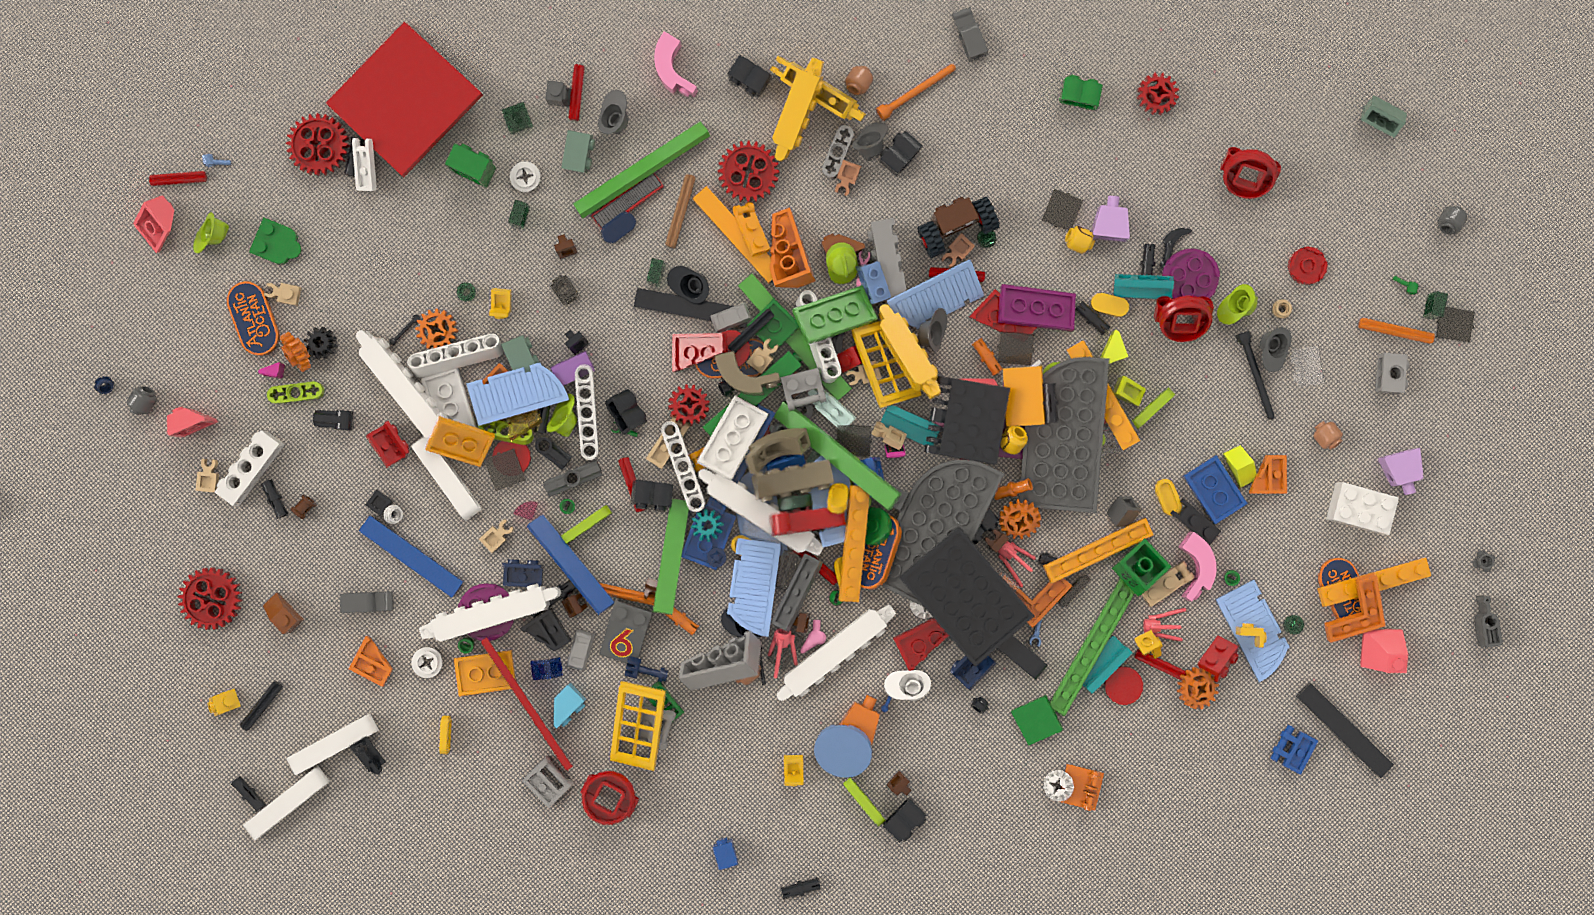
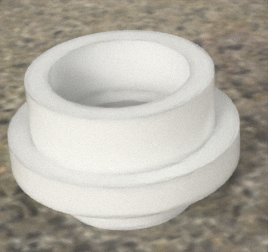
(397, 516)

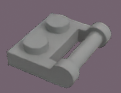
(803, 382)
(648, 720)
(543, 786)

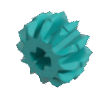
(709, 531)

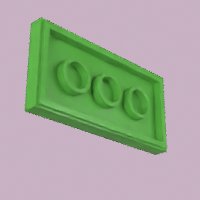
(834, 315)

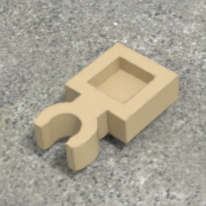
(286, 293)
(761, 357)
(861, 375)
(891, 435)
(207, 479)
(495, 537)

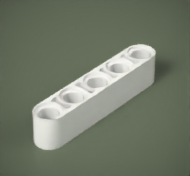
(823, 345)
(465, 356)
(583, 421)
(676, 459)
(447, 480)
(332, 744)
(286, 803)

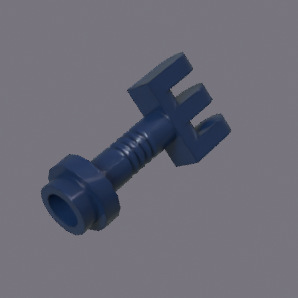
(633, 668)

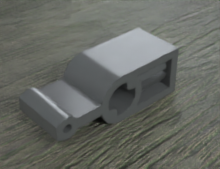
(970, 34)
(366, 602)
(1487, 634)

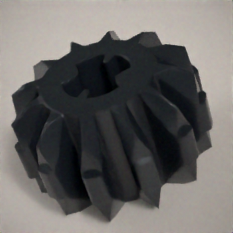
(320, 335)

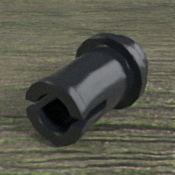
(1045, 558)

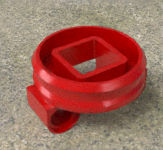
(1255, 159)
(1168, 309)
(616, 782)

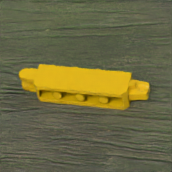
(829, 97)
(797, 109)
(907, 352)

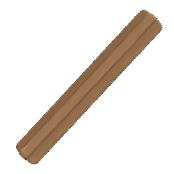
(680, 211)

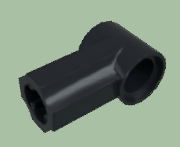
(335, 419)
(554, 453)

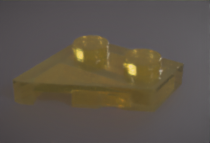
(522, 423)

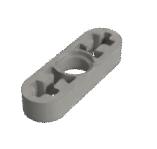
(827, 163)

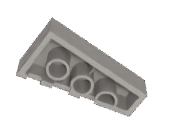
(885, 251)
(723, 664)

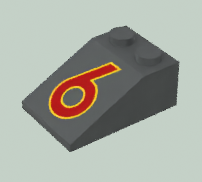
(625, 631)

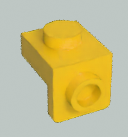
(500, 303)
(1249, 630)
(1149, 643)
(223, 702)
(793, 770)

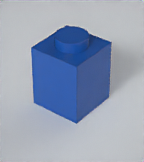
(725, 853)

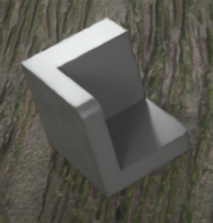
(1124, 511)

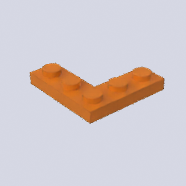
(1045, 599)
(1368, 619)

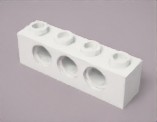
(271, 448)

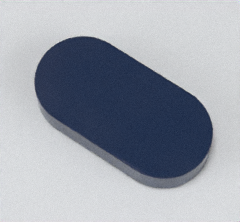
(618, 227)

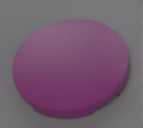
(1193, 273)
(483, 593)

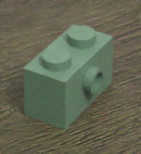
(1383, 116)
(577, 151)
(519, 353)

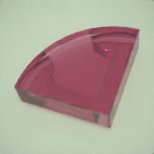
(526, 510)

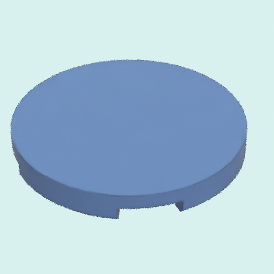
(843, 750)

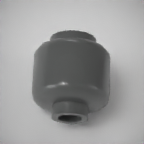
(1452, 220)
(141, 400)

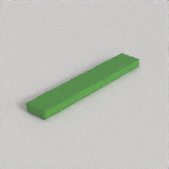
(671, 557)

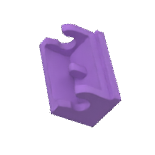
(566, 369)

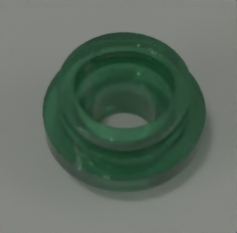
(460, 291)

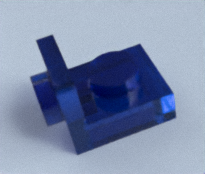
(546, 668)

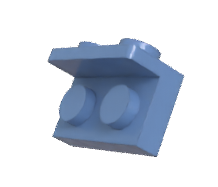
(873, 281)

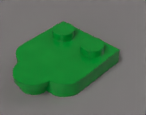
(275, 242)

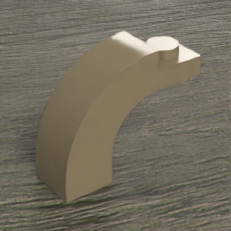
(740, 382)
(777, 444)

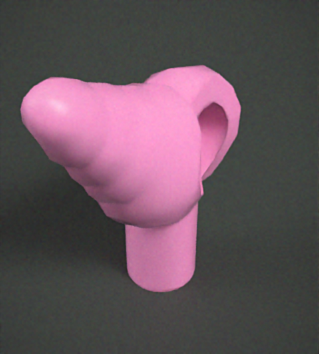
(814, 638)

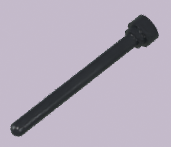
(1245, 339)

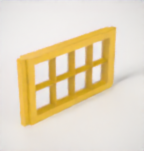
(890, 399)
(632, 759)

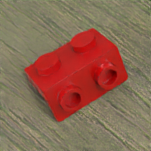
(388, 444)
(1219, 658)

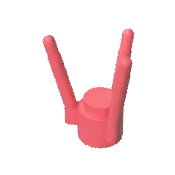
(1008, 551)
(1155, 625)
(782, 639)

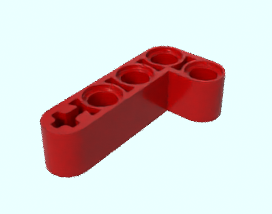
(805, 521)

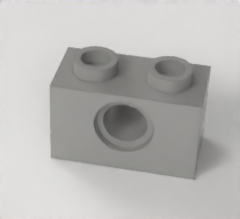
(1384, 381)

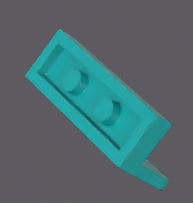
(1143, 286)
(911, 424)
(1107, 663)

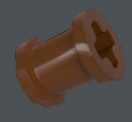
(303, 506)

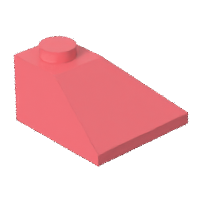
(155, 221)
(187, 421)
(1384, 651)

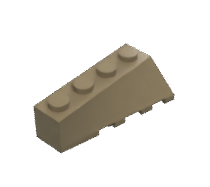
(792, 480)

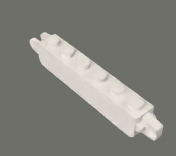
(399, 382)
(755, 511)
(489, 614)
(834, 651)

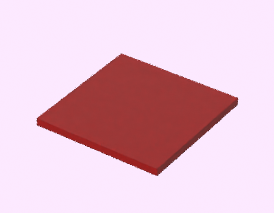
(404, 99)

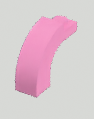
(665, 52)
(1204, 562)

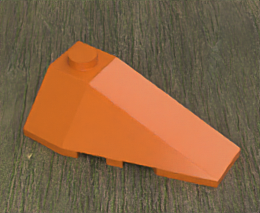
(788, 256)

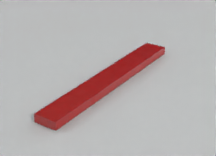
(526, 704)

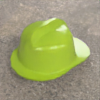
(210, 233)
(841, 263)
(1237, 304)
(563, 418)

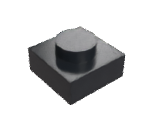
(379, 502)

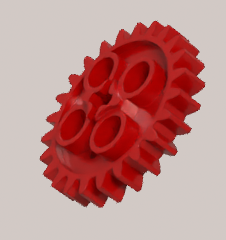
(300, 145)
(732, 167)
(215, 581)

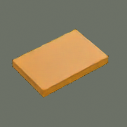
(1025, 396)
(459, 441)
(480, 675)

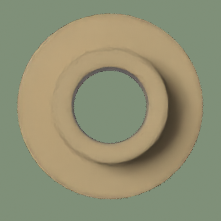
(1287, 308)

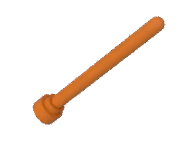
(885, 111)

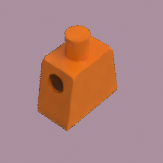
(863, 717)

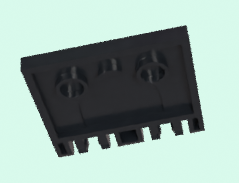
(971, 420)

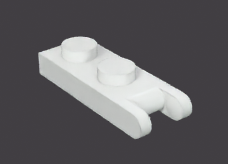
(364, 165)

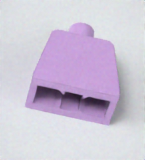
(1111, 221)
(1403, 469)

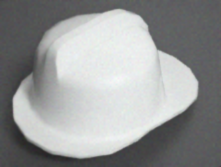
(907, 685)

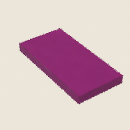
(1037, 308)

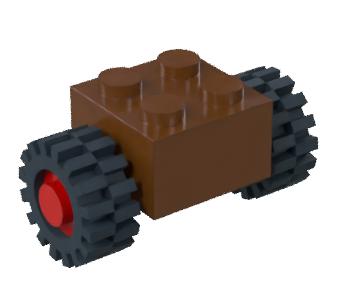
(955, 218)

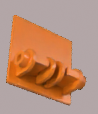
(1086, 787)

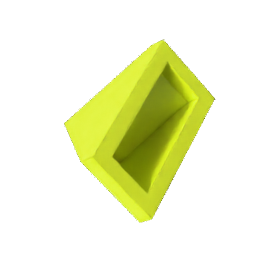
(1114, 348)
(1128, 391)
(1240, 465)

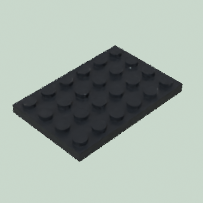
(966, 596)

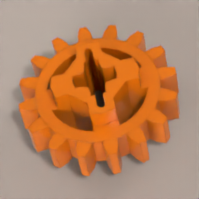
(439, 322)
(295, 351)
(1017, 516)
(1197, 688)

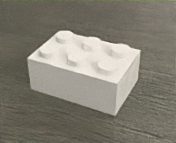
(1362, 508)

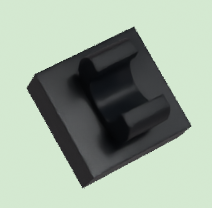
(576, 342)

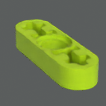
(308, 386)
(1153, 407)
(499, 425)
(586, 524)
(864, 801)

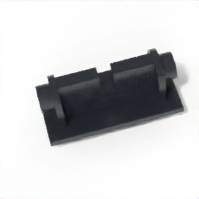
(368, 755)

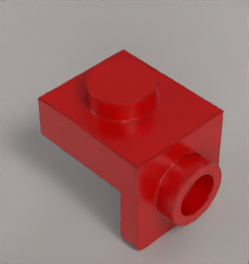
(849, 359)

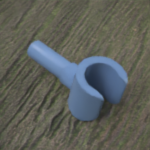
(209, 161)
(1036, 634)

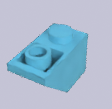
(566, 703)

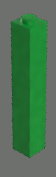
(784, 366)

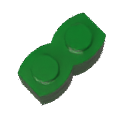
(1080, 92)

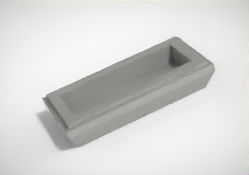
(731, 317)
(580, 649)

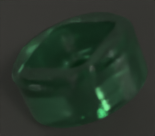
(986, 240)
(1293, 624)

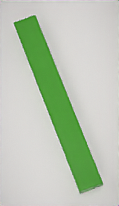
(641, 169)
(761, 298)
(840, 457)
(1091, 648)

